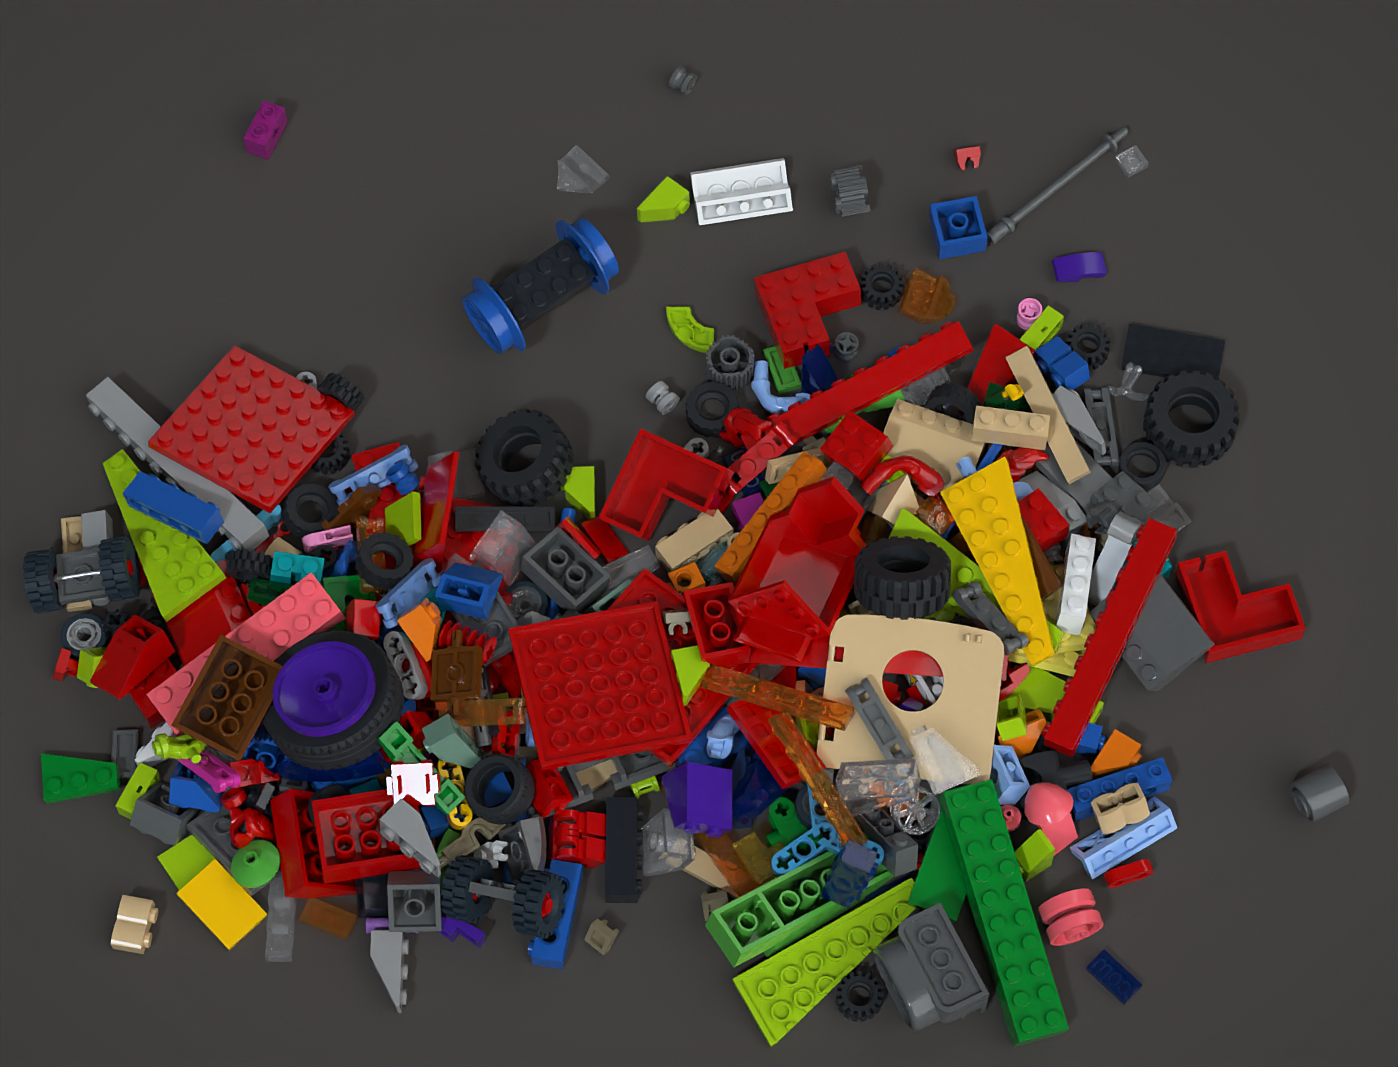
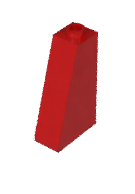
(993, 364)

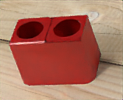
(364, 619)

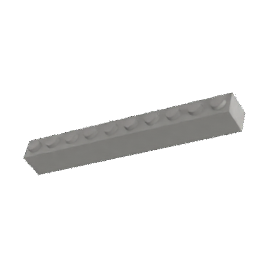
(137, 428)

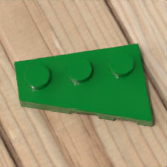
(76, 778)

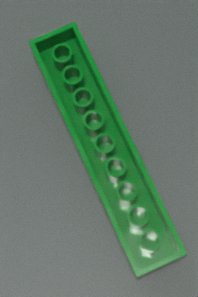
(1002, 913)

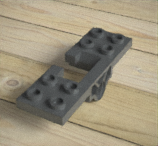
(629, 767)

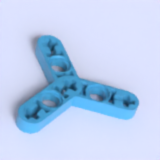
(833, 844)

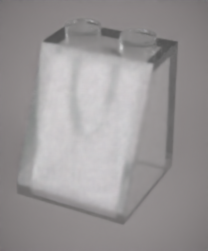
(503, 547)
(941, 760)

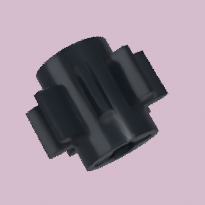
(113, 622)

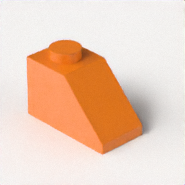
(422, 626)
(1024, 744)
(1116, 755)

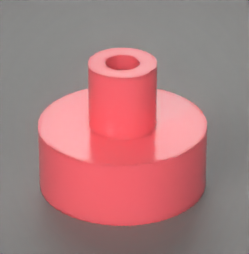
(1011, 816)

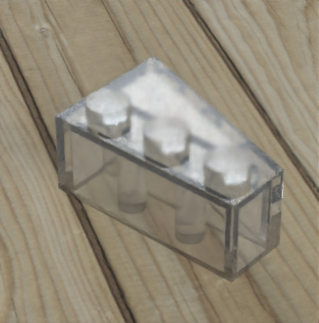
(877, 784)

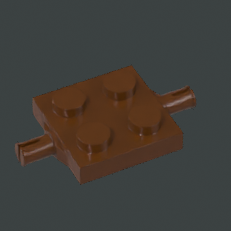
(456, 673)

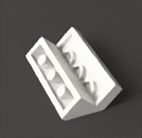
(741, 191)

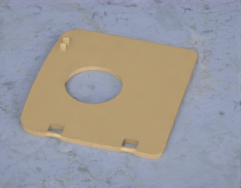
(962, 714)

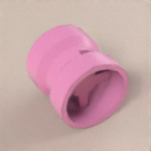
(1030, 308)

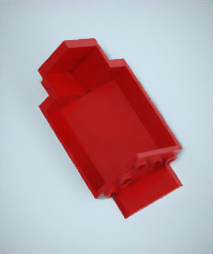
(800, 571)

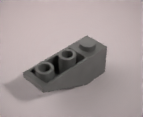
(898, 846)

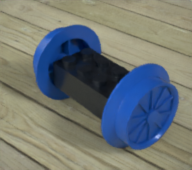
(540, 285)

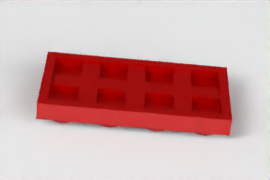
(754, 724)

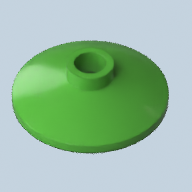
(261, 869)

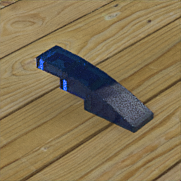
(368, 767)

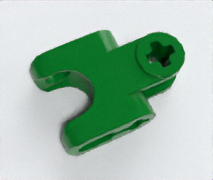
(787, 828)

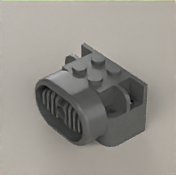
(930, 971)

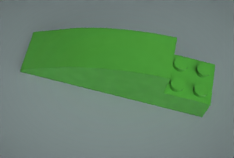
(781, 911)

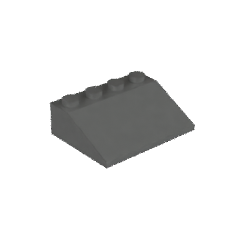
(1163, 639)

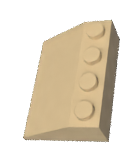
(933, 439)

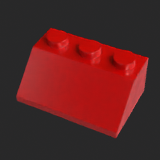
(716, 625)

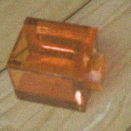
(935, 515)

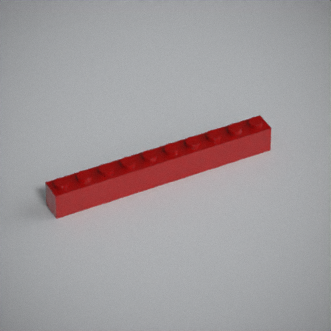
(871, 384)
(1110, 637)

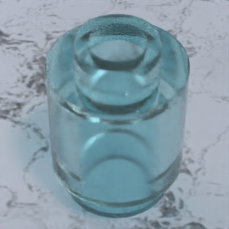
(707, 564)

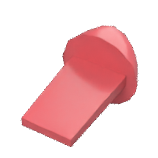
(1050, 809)

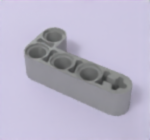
(1113, 556)

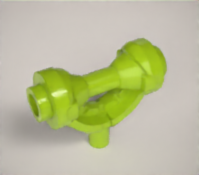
(177, 747)

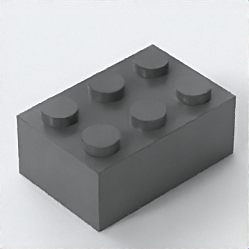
(565, 571)

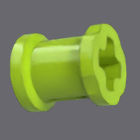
(645, 786)

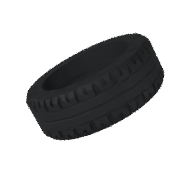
(357, 740)

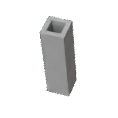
(96, 527)

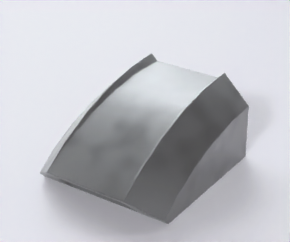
(524, 847)

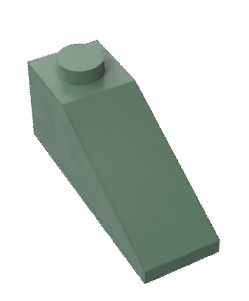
(451, 742)

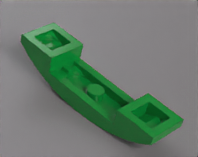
(399, 747)

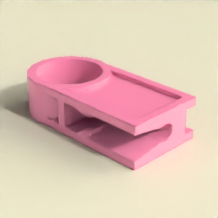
(333, 537)

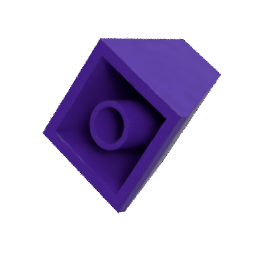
(700, 798)

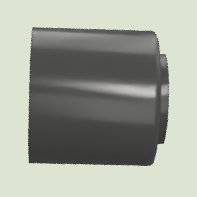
(1319, 793)

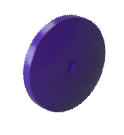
(324, 689)

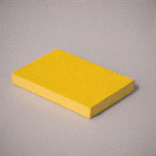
(222, 904)

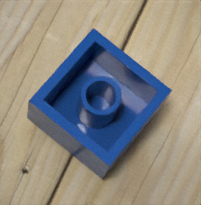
(957, 227)

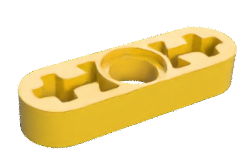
(459, 783)

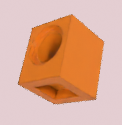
(687, 573)

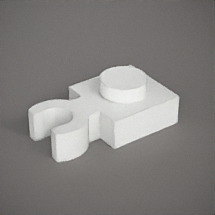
(492, 852)

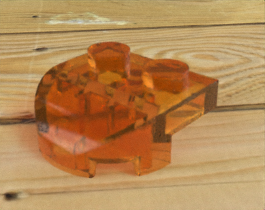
(927, 298)

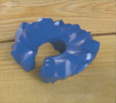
(345, 558)

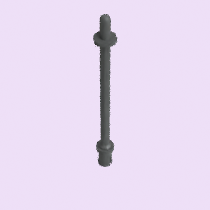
(1007, 224)

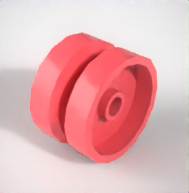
(1070, 917)

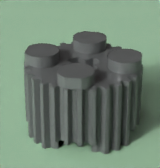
(850, 191)
(730, 362)

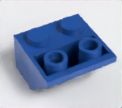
(468, 590)
(192, 791)

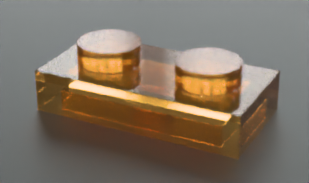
(328, 918)

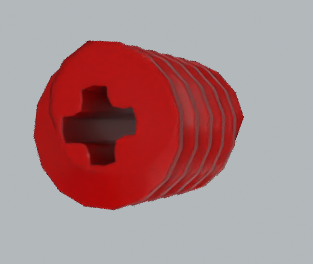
(469, 639)

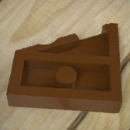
(358, 504)

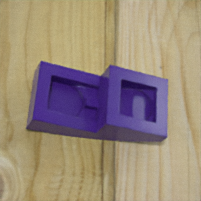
(1075, 266)
(452, 928)

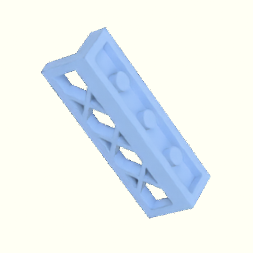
(1125, 842)

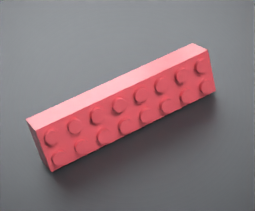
(282, 623)

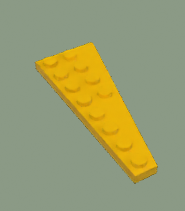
(994, 530)

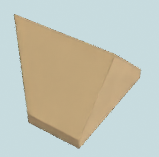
(893, 498)

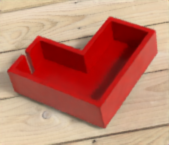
(799, 297)
(653, 475)
(1234, 620)

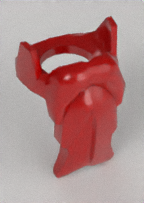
(743, 422)
(1022, 460)
(256, 825)

